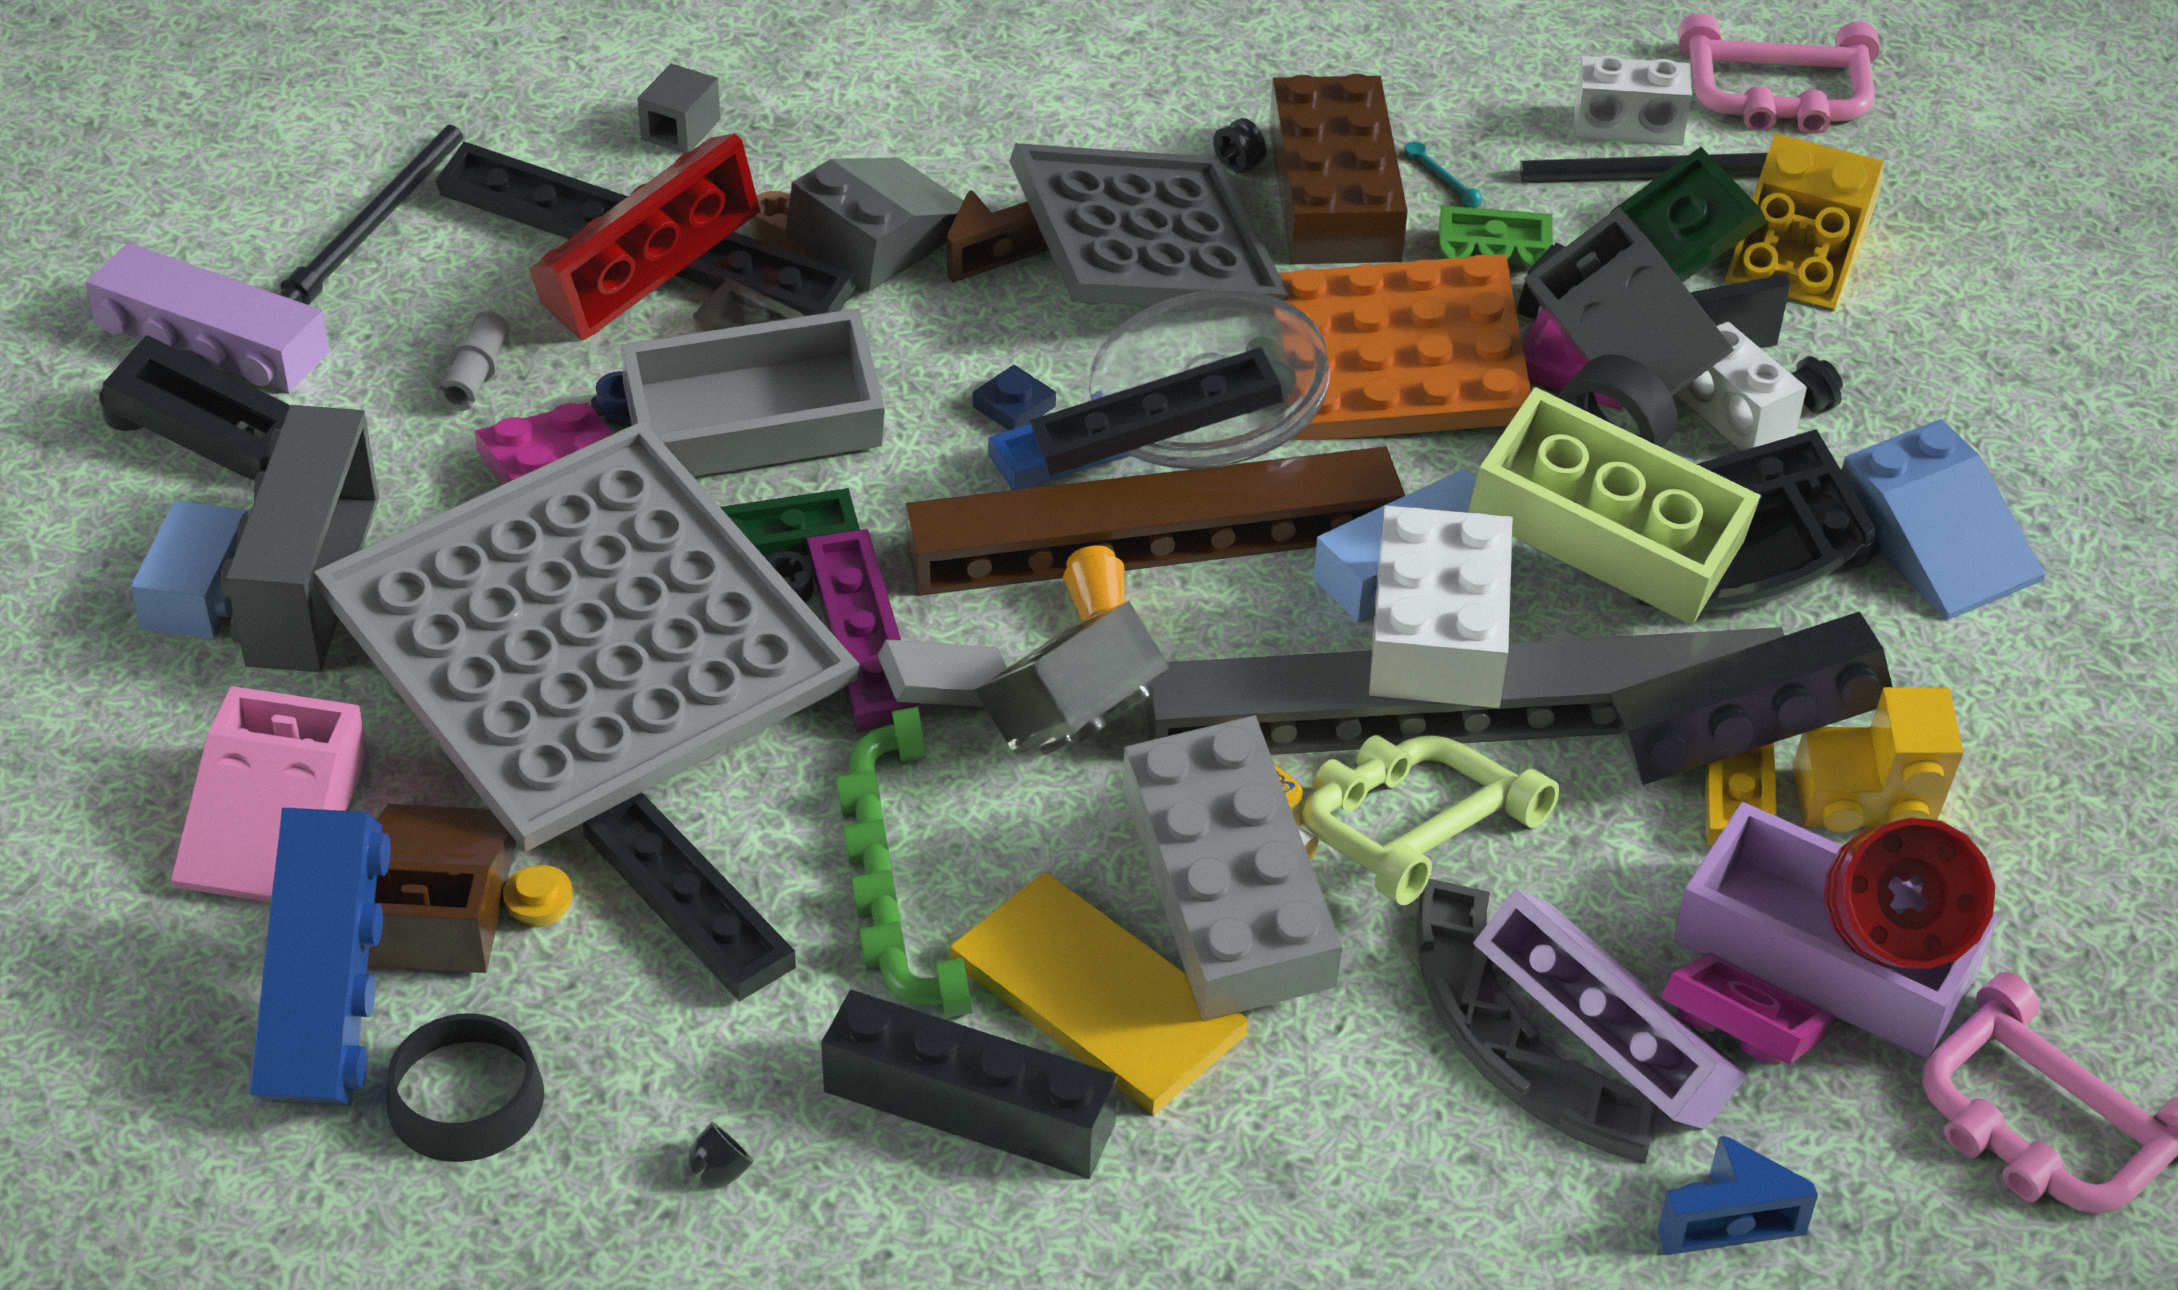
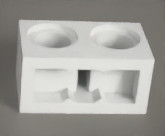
(1632, 103)
(1747, 395)

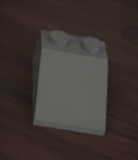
(870, 216)

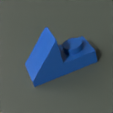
(1745, 1204)

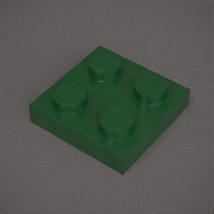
(1693, 213)

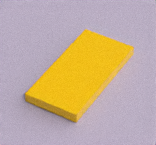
(1096, 991)

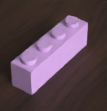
(207, 313)
(1610, 1010)

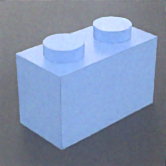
(182, 571)

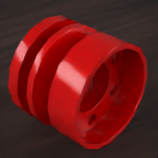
(1949, 890)

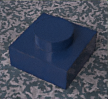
(1014, 398)

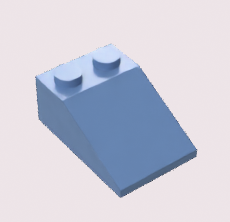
(1942, 519)

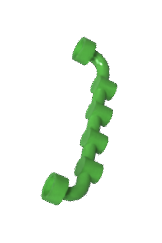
(875, 890)

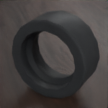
(1632, 387)

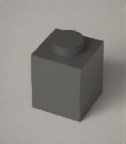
(679, 108)

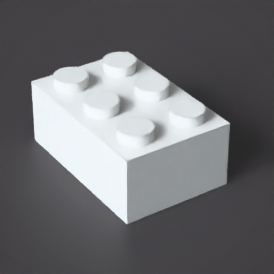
(1442, 607)

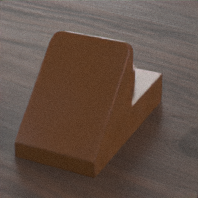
(990, 240)

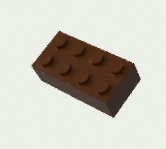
(1337, 170)

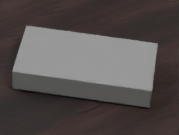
(938, 671)

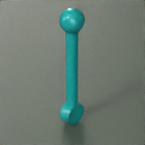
(1469, 196)

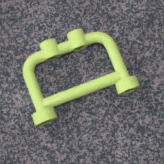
(1400, 864)

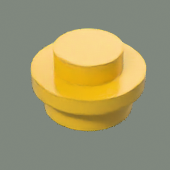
(538, 895)

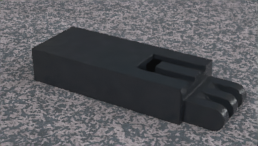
(195, 406)

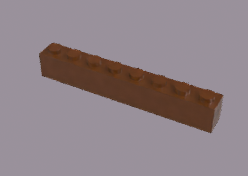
(1144, 518)

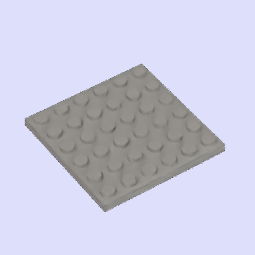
(584, 632)

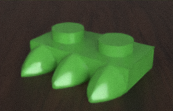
(1494, 232)

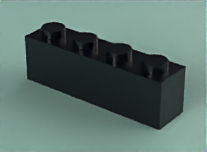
(1751, 697)
(969, 1083)

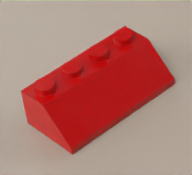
(648, 236)

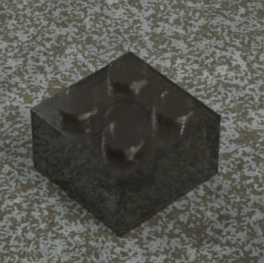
(1074, 681)

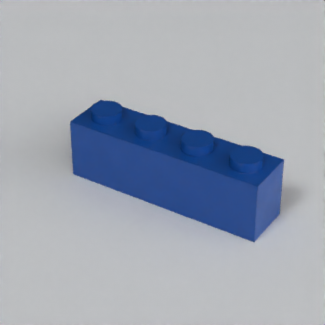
(318, 957)

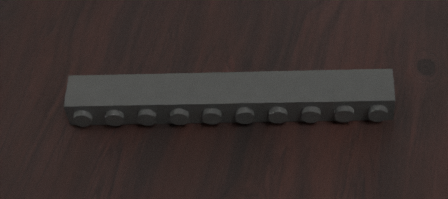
(1326, 706)

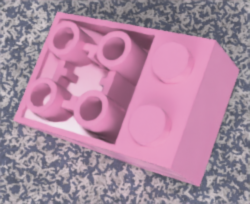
(255, 760)

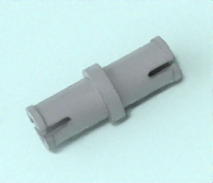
(473, 361)

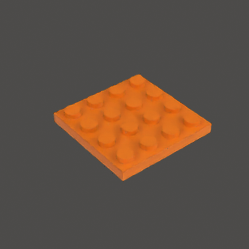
(1414, 346)

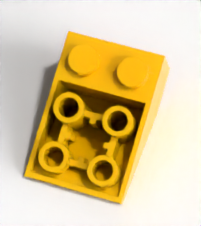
(1815, 216)

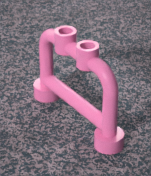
(1854, 49)
(2035, 1168)

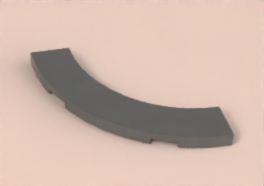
(1506, 1044)

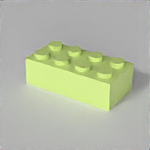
(1614, 505)

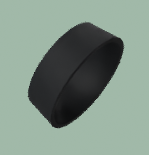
(466, 1139)

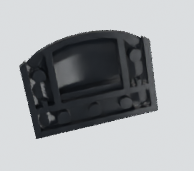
(1802, 524)

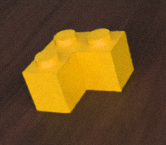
(1883, 770)

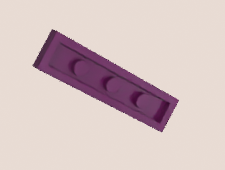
(859, 618)

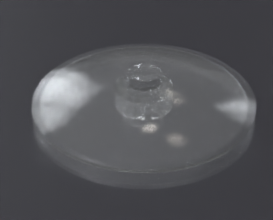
(1206, 329)

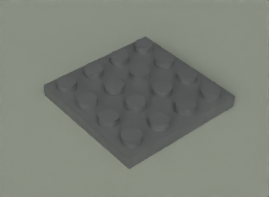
(1142, 224)

